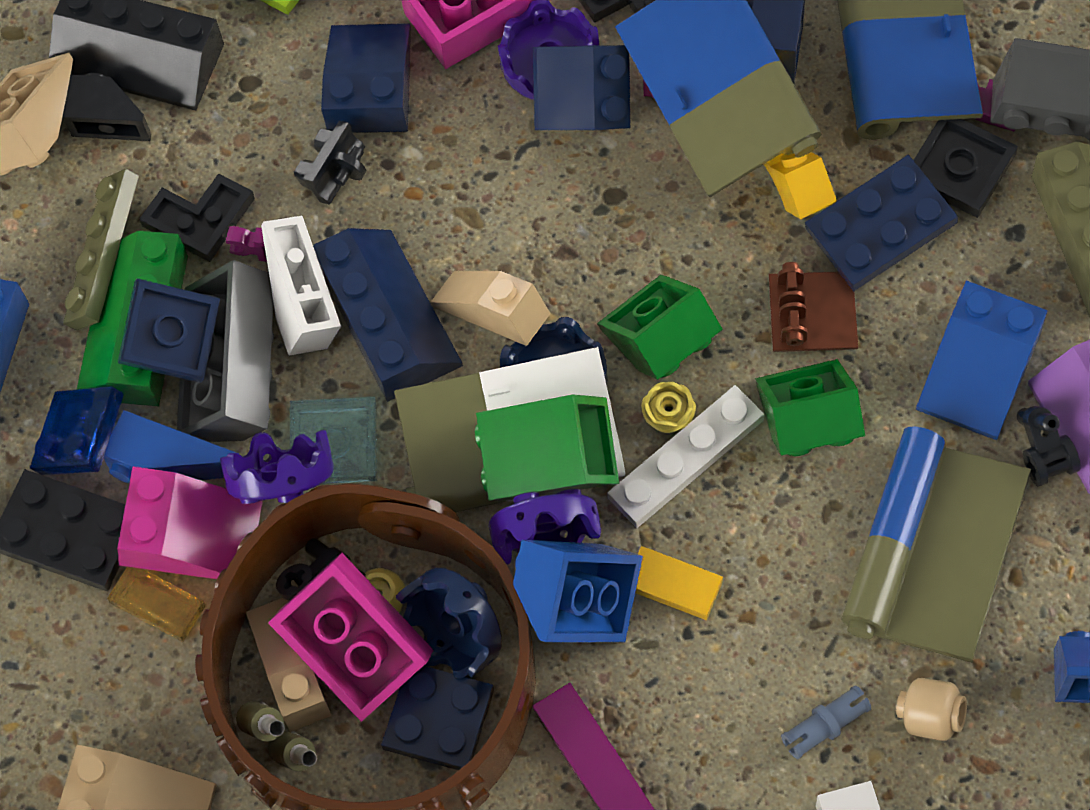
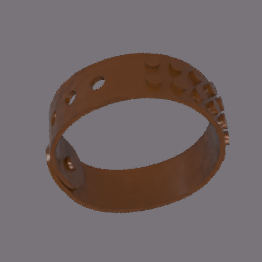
(396, 518)

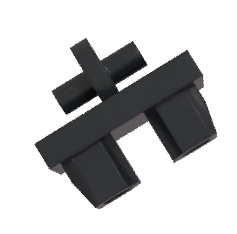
(335, 163)

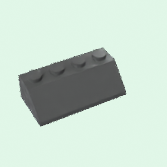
(1043, 88)
(238, 374)

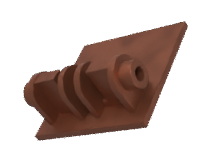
(811, 311)

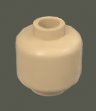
(932, 709)

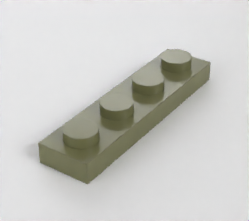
(100, 251)

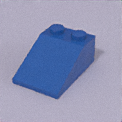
(981, 360)

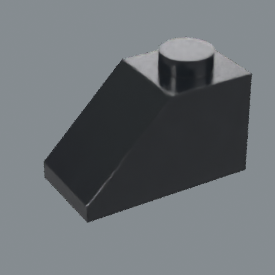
(102, 110)

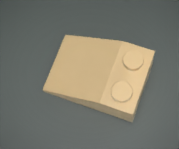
(32, 111)
(121, 782)

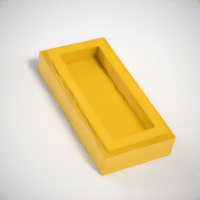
(677, 583)

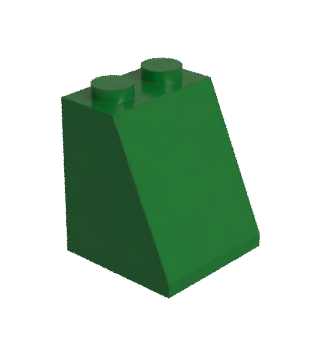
(546, 447)

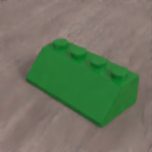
(143, 256)

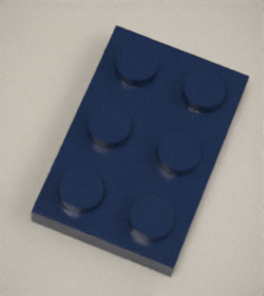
(881, 222)

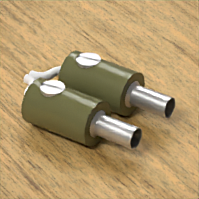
(284, 746)

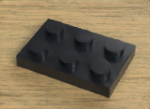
(62, 530)

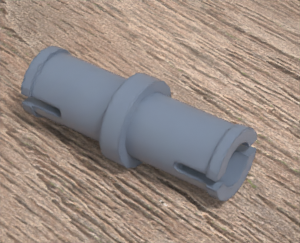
(826, 722)

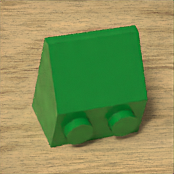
(661, 326)
(811, 407)

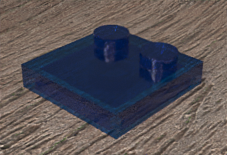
(76, 431)

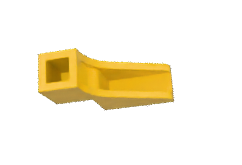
(801, 183)

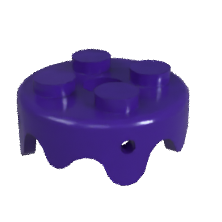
(539, 27)
(283, 473)
(544, 520)

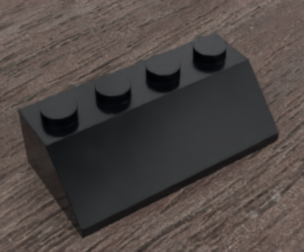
(140, 46)

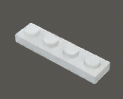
(685, 456)

